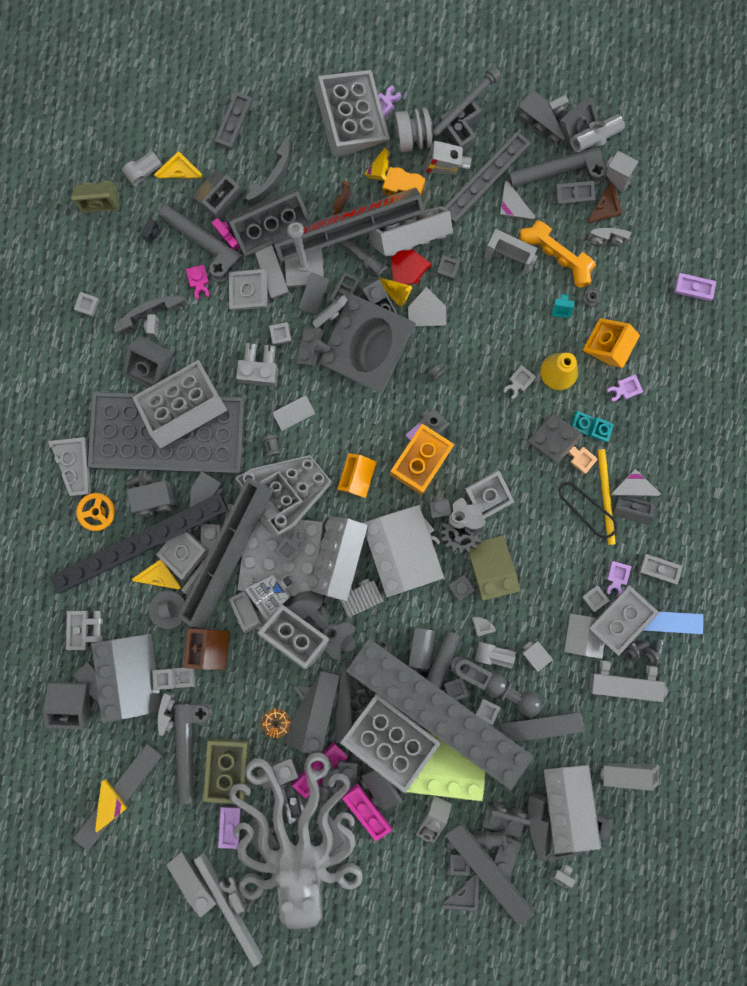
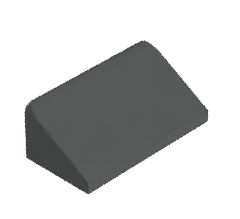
(313, 293)
(634, 509)
(292, 803)

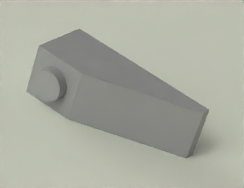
(191, 884)

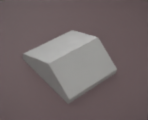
(490, 492)
(581, 639)

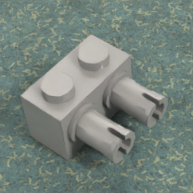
(258, 373)

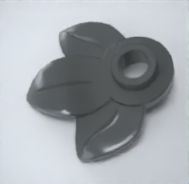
(341, 640)

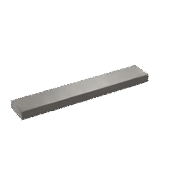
(232, 917)

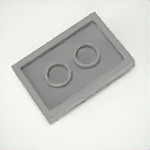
(623, 620)

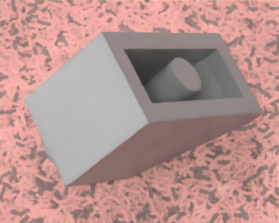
(621, 170)
(283, 770)

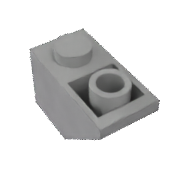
(434, 819)

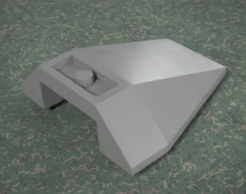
(296, 488)

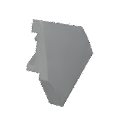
(427, 310)

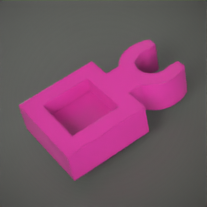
(224, 231)
(198, 278)

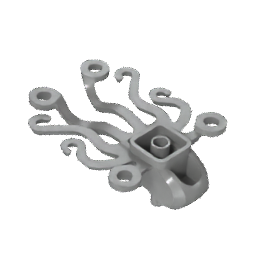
(298, 868)

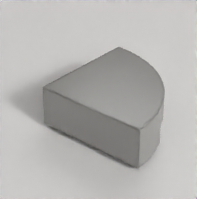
(482, 626)

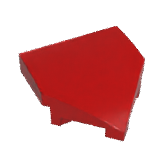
(408, 266)

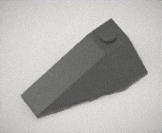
(352, 701)
(312, 718)

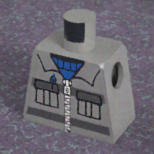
(270, 593)

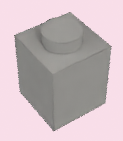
(536, 655)

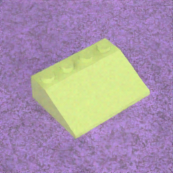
(449, 775)

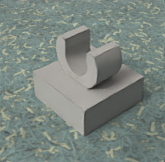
(562, 876)

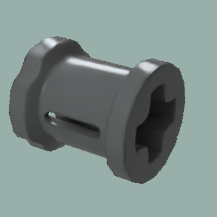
(271, 446)

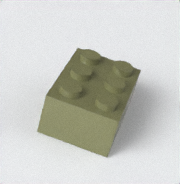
(225, 768)

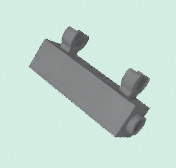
(627, 687)

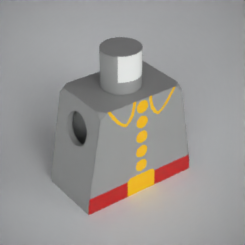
(446, 159)

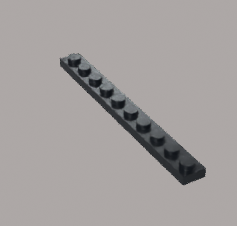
(139, 543)

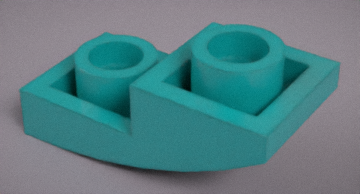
(591, 426)

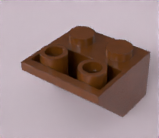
(206, 649)

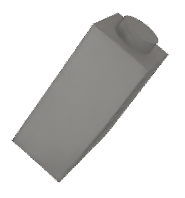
(631, 776)

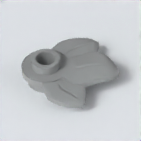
(468, 514)

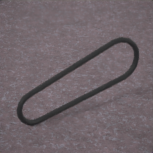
(598, 506)

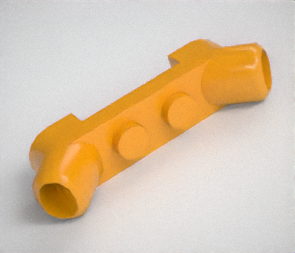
(580, 266)

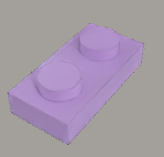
(695, 287)
(229, 818)

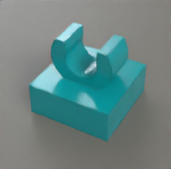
(563, 307)

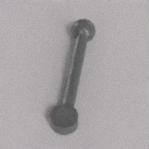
(552, 859)

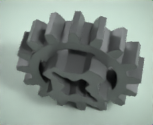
(458, 541)

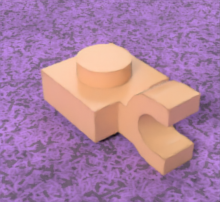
(582, 459)

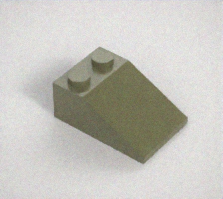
(493, 569)

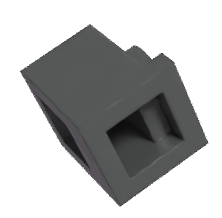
(441, 424)
(439, 508)

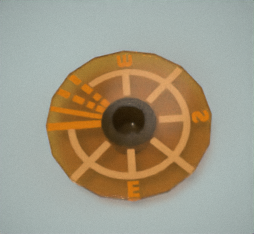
(271, 728)

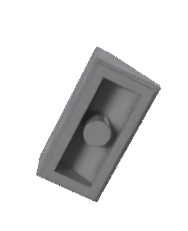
(293, 413)

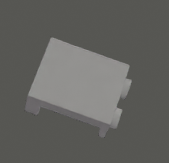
(512, 248)

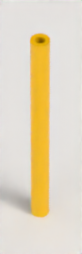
(606, 494)

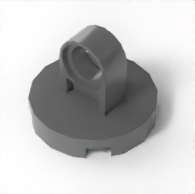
(165, 609)

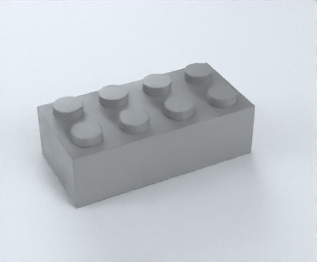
(338, 557)

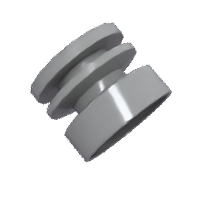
(413, 130)

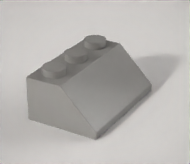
(294, 637)

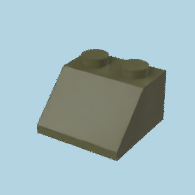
(95, 197)

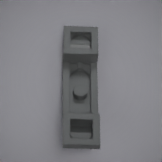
(259, 192)
(127, 324)

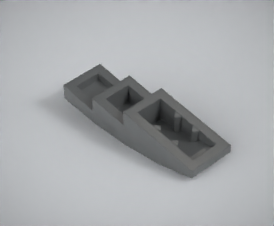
(543, 726)

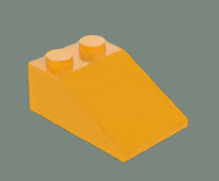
(421, 459)

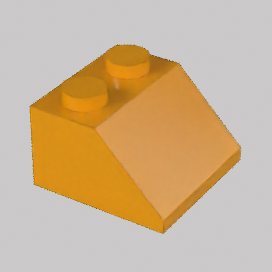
(611, 342)

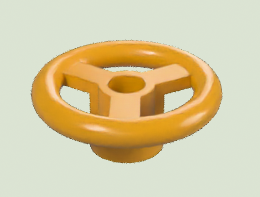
(102, 512)

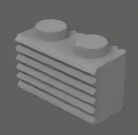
(362, 598)

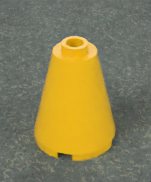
(559, 371)

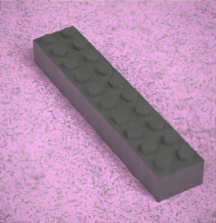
(440, 714)

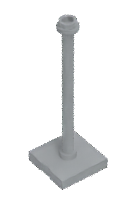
(300, 267)

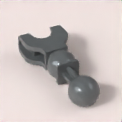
(496, 686)

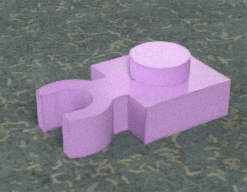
(387, 100)
(627, 388)
(618, 575)

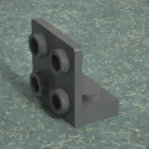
(499, 818)

